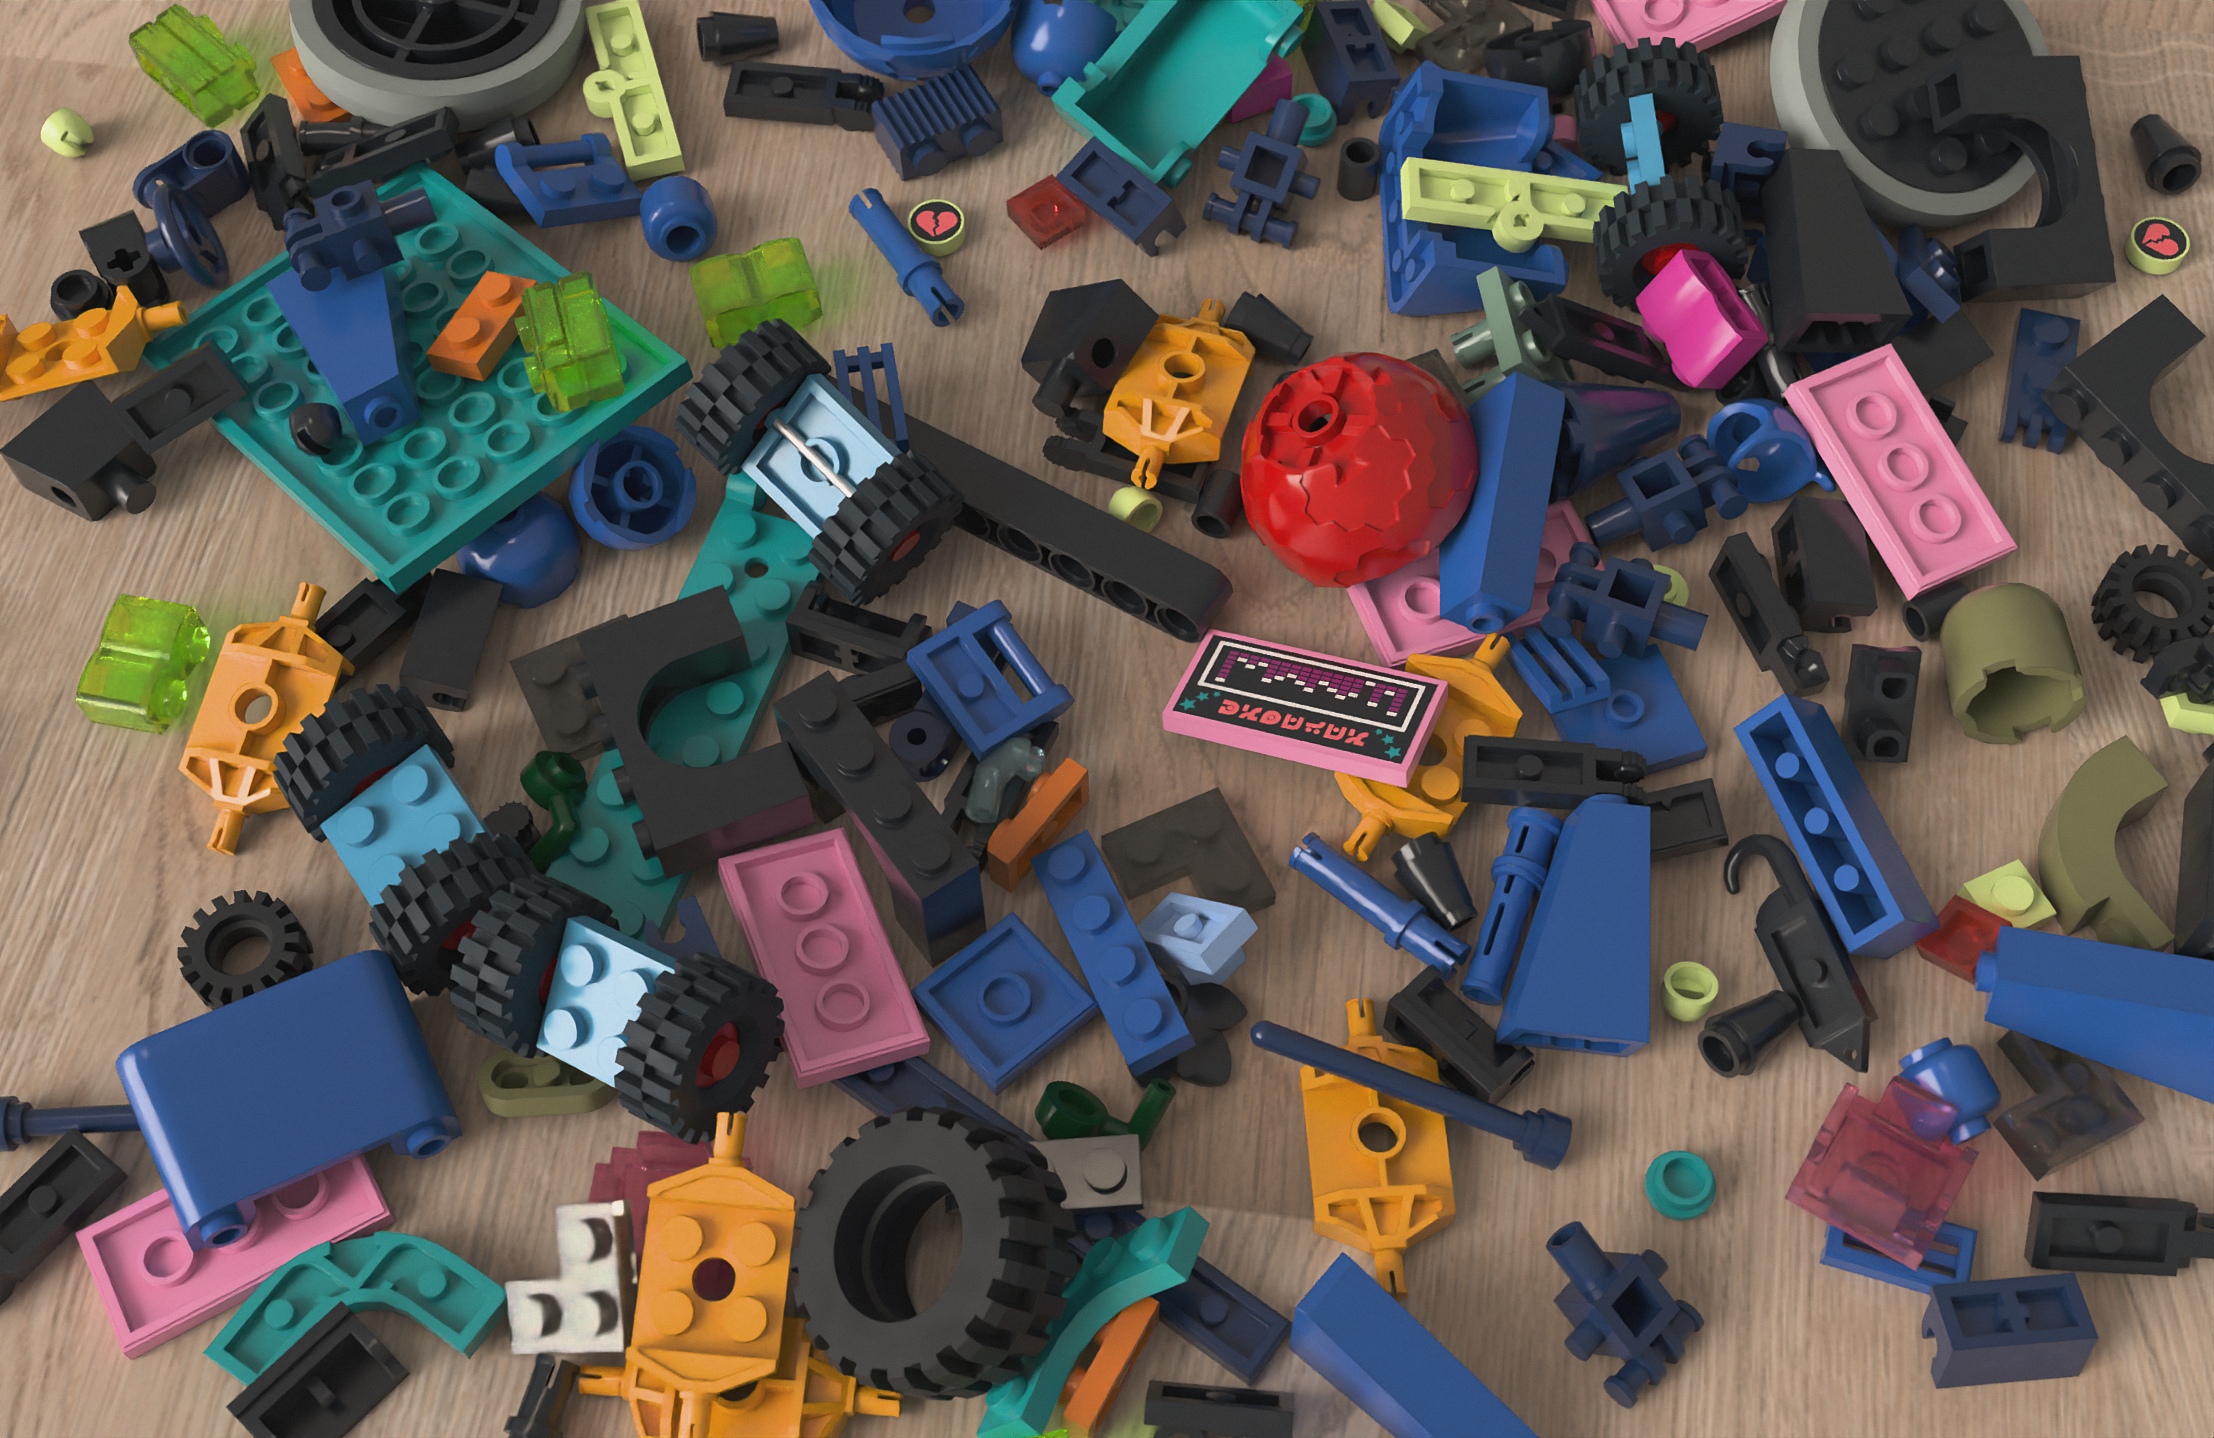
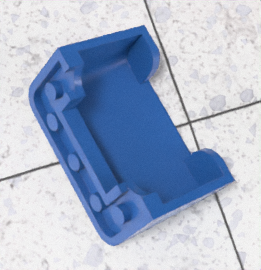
(1470, 123)
(284, 1091)

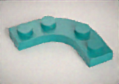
(366, 1275)
(1110, 1279)

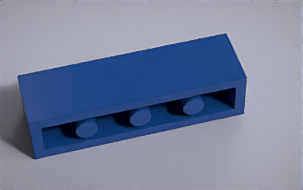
(1836, 828)

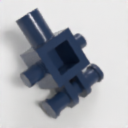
(1267, 173)
(352, 232)
(1669, 497)
(1617, 605)
(1620, 1311)

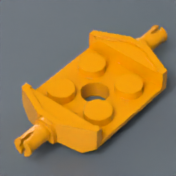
(80, 348)
(1172, 416)
(237, 758)
(1433, 795)
(1368, 1196)
(700, 1218)
(797, 1402)

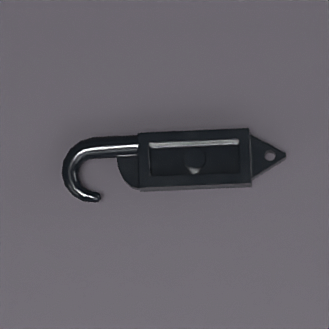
(1599, 341)
(1807, 955)

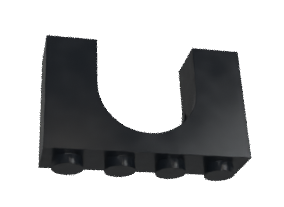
(2046, 114)
(2108, 406)
(855, 772)
(686, 811)

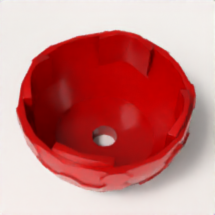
(1370, 483)

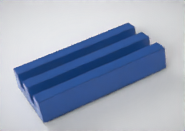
(865, 363)
(1566, 663)
(1896, 1273)

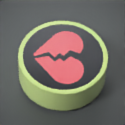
(937, 227)
(2157, 245)

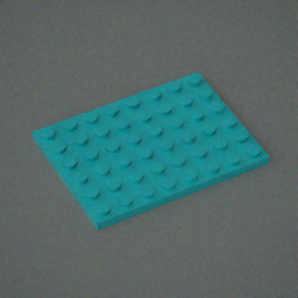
(477, 442)

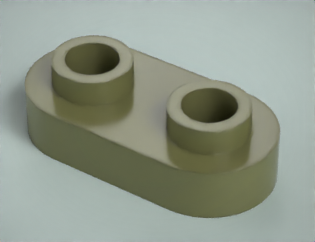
(539, 1086)

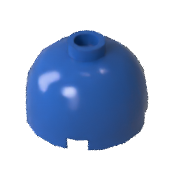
(1059, 40)
(632, 490)
(527, 551)

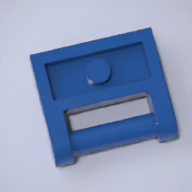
(569, 194)
(975, 691)

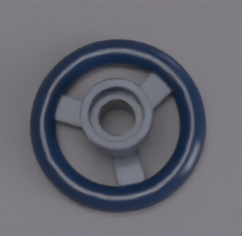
(184, 236)

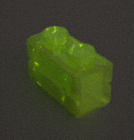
(196, 64)
(570, 343)

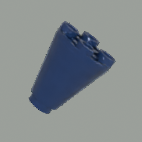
(1606, 431)

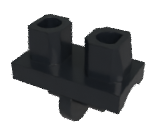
(1880, 702)

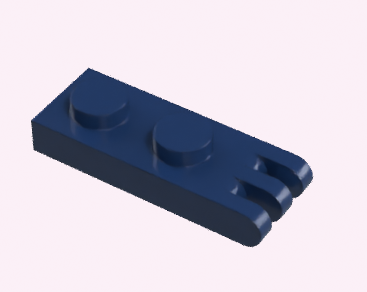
(1929, 272)
(2038, 353)

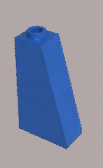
(357, 345)
(1496, 545)
(1588, 944)
(2106, 1003)
(1391, 1363)

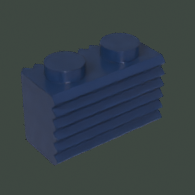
(937, 123)

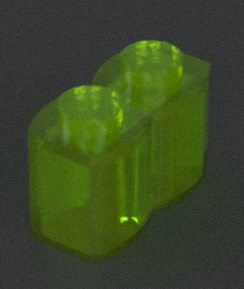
(755, 287)
(142, 664)

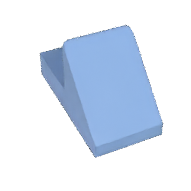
(1197, 938)

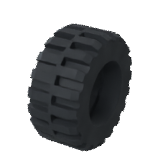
(859, 1242)

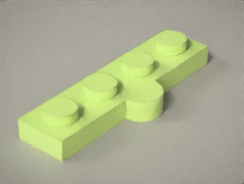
(631, 90)
(1506, 201)

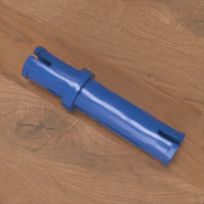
(917, 272)
(1400, 921)

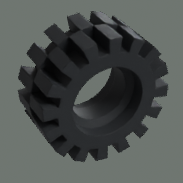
(2159, 575)
(231, 925)

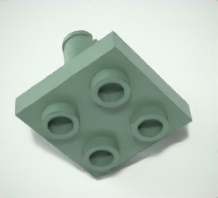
(1502, 333)

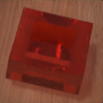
(1046, 212)
(1963, 935)

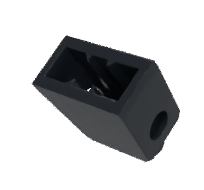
(1084, 342)
(82, 457)

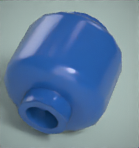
(678, 218)
(1958, 1077)

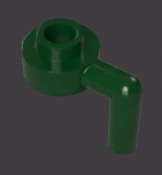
(558, 786)
(1075, 1112)

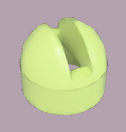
(67, 133)
(1136, 507)
(1688, 991)

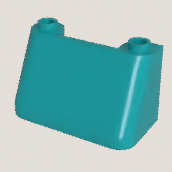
(1176, 78)

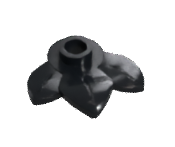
(1207, 1013)

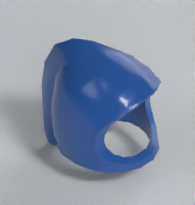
(1778, 442)

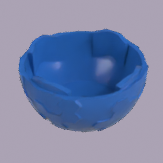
(889, 44)

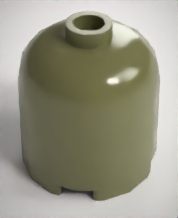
(2010, 663)

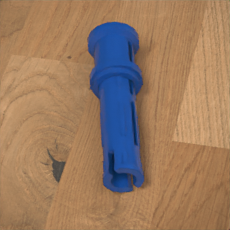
(1518, 879)

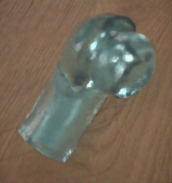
(996, 770)

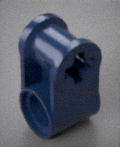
(204, 168)

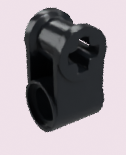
(124, 259)

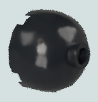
(1544, 58)

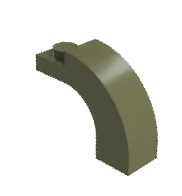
(2079, 851)

